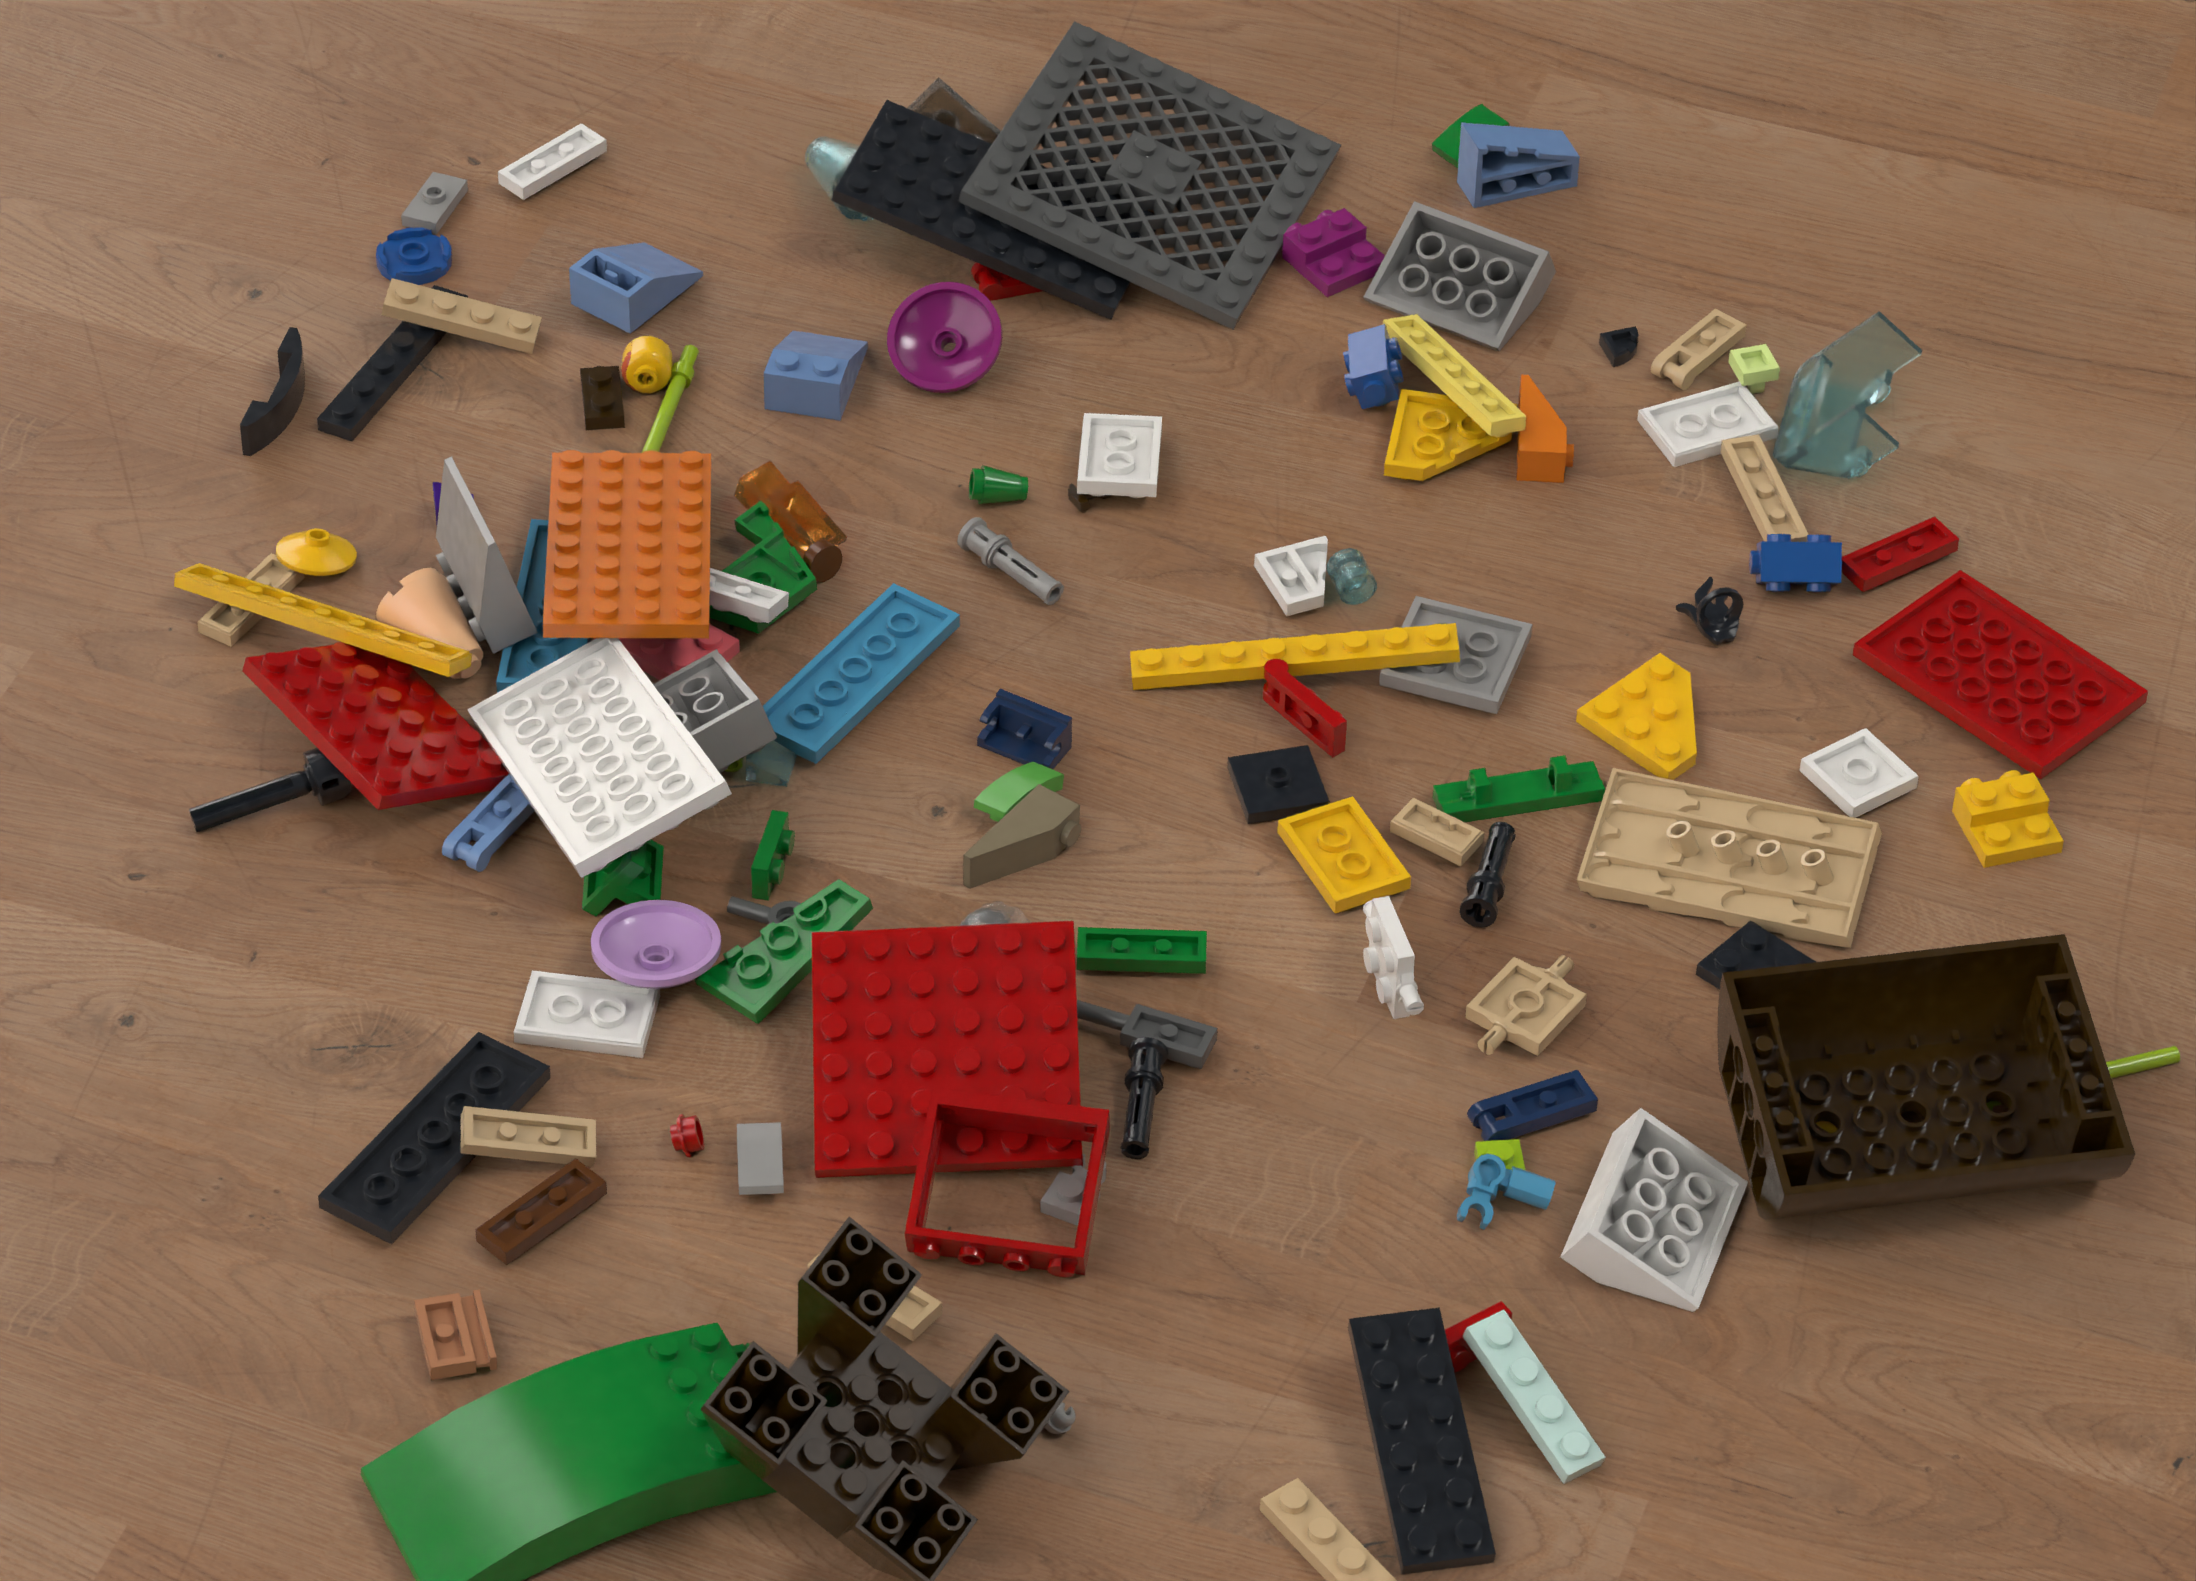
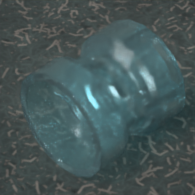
(1351, 576)

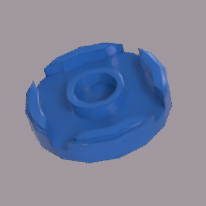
(414, 256)

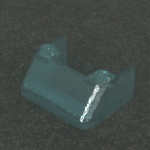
(1825, 410)

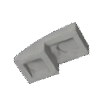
(760, 1158)

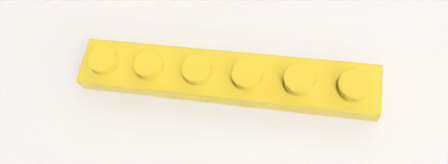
(1456, 376)

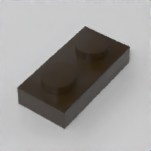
(602, 397)

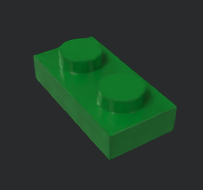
(768, 861)

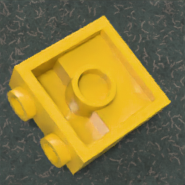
(2006, 819)

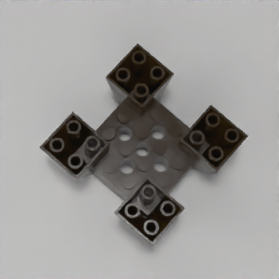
(866, 1429)

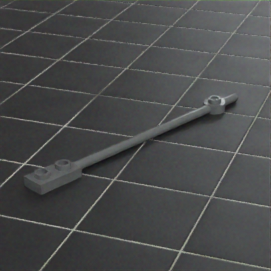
(1184, 1038)

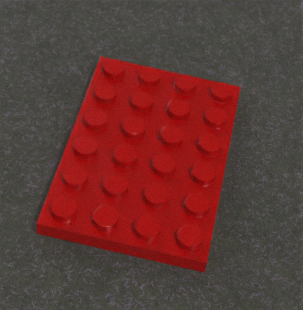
(2000, 673)
(378, 724)

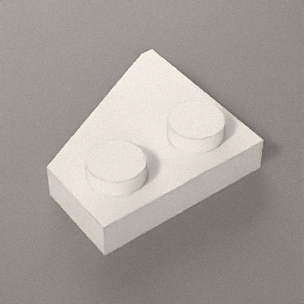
(1295, 574)

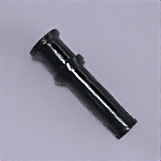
(1486, 885)
(1143, 1083)

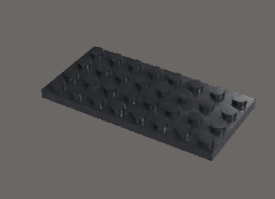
(912, 179)

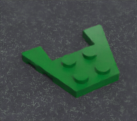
(767, 563)

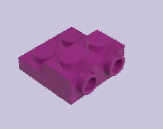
(1332, 251)

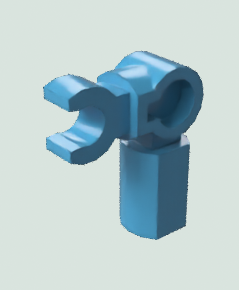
(1490, 1175)

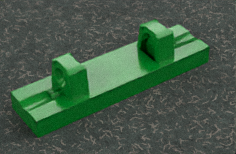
(1521, 791)

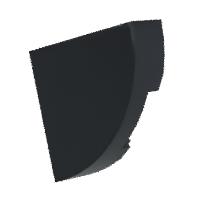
(1619, 345)

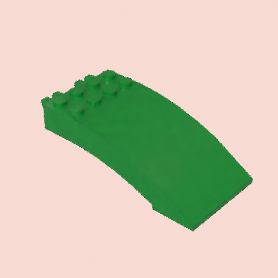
(563, 1461)

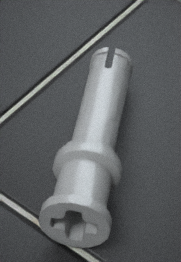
(997, 552)

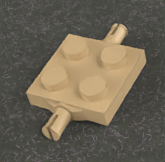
(1526, 1005)

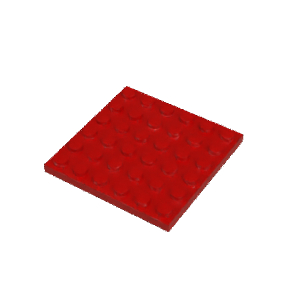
(942, 1011)

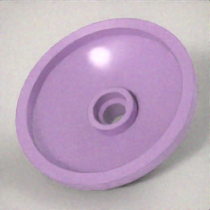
(655, 944)

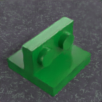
(628, 878)

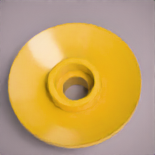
(316, 553)

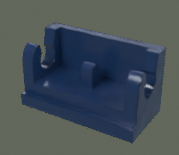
(1025, 730)

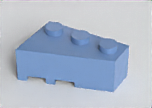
(1513, 162)

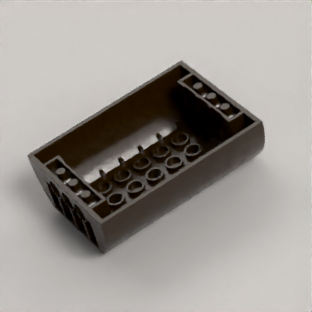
(1923, 1037)

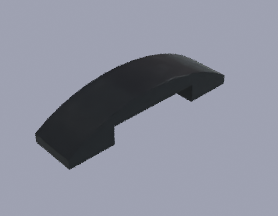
(269, 419)

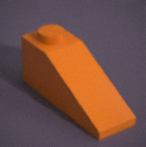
(1543, 443)

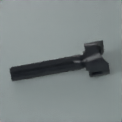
(318, 776)

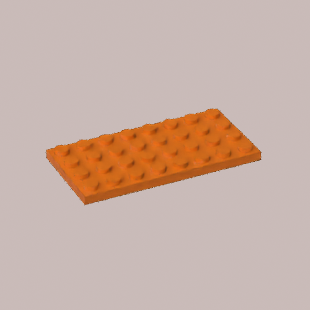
(628, 545)

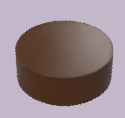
(823, 560)

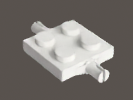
(1390, 959)

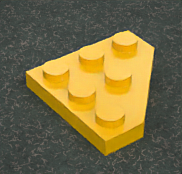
(1433, 436)
(1648, 717)

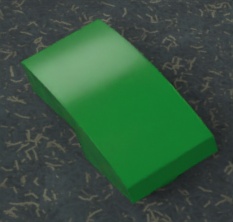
(1448, 142)

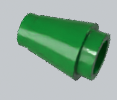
(996, 485)

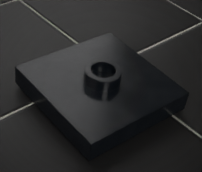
(1277, 783)

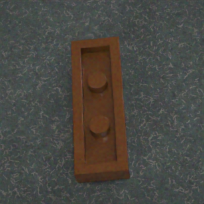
(541, 1211)

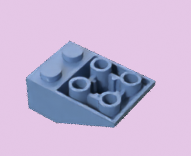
(628, 283)

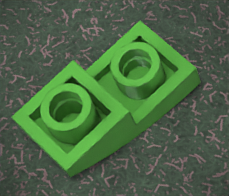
(1015, 785)

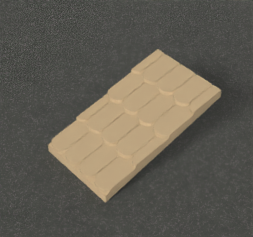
(1730, 858)

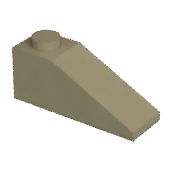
(1024, 837)

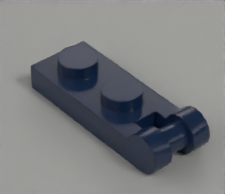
(1533, 1107)

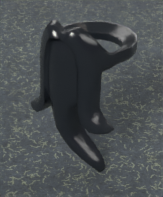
(1714, 620)

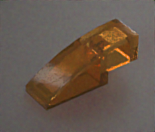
(790, 506)

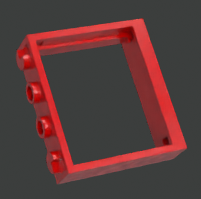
(1017, 1116)

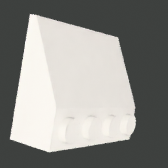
(1654, 1215)

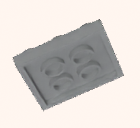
(1488, 657)

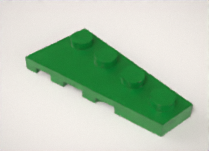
(772, 965)

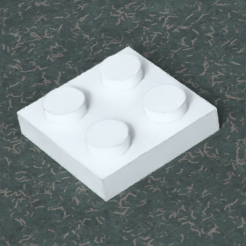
(1859, 773)

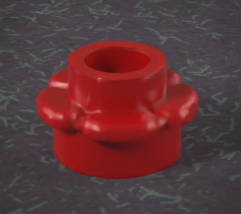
(687, 1135)

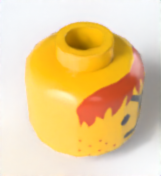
(649, 361)

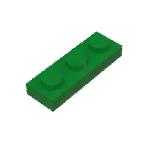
(1141, 950)

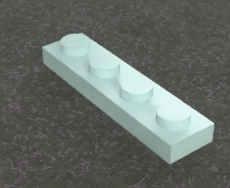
(1534, 1396)

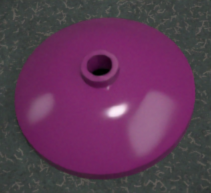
(942, 316)

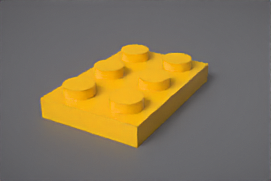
(1343, 854)

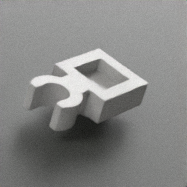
(1066, 1194)

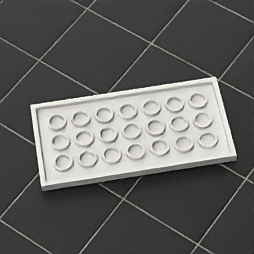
(598, 753)

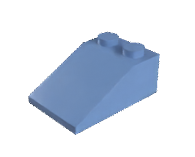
(812, 374)

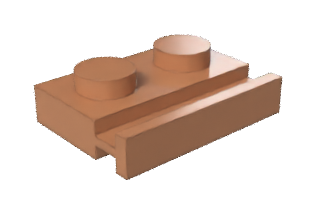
(455, 1334)

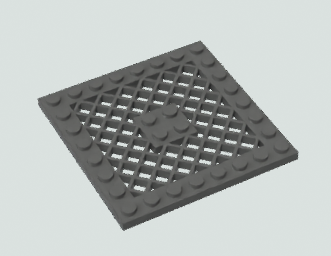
(1151, 174)

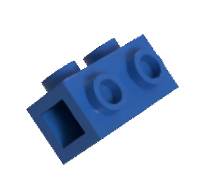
(1373, 367)
(1785, 563)

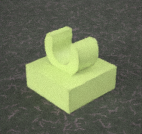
(1754, 366)

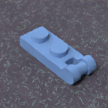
(488, 825)

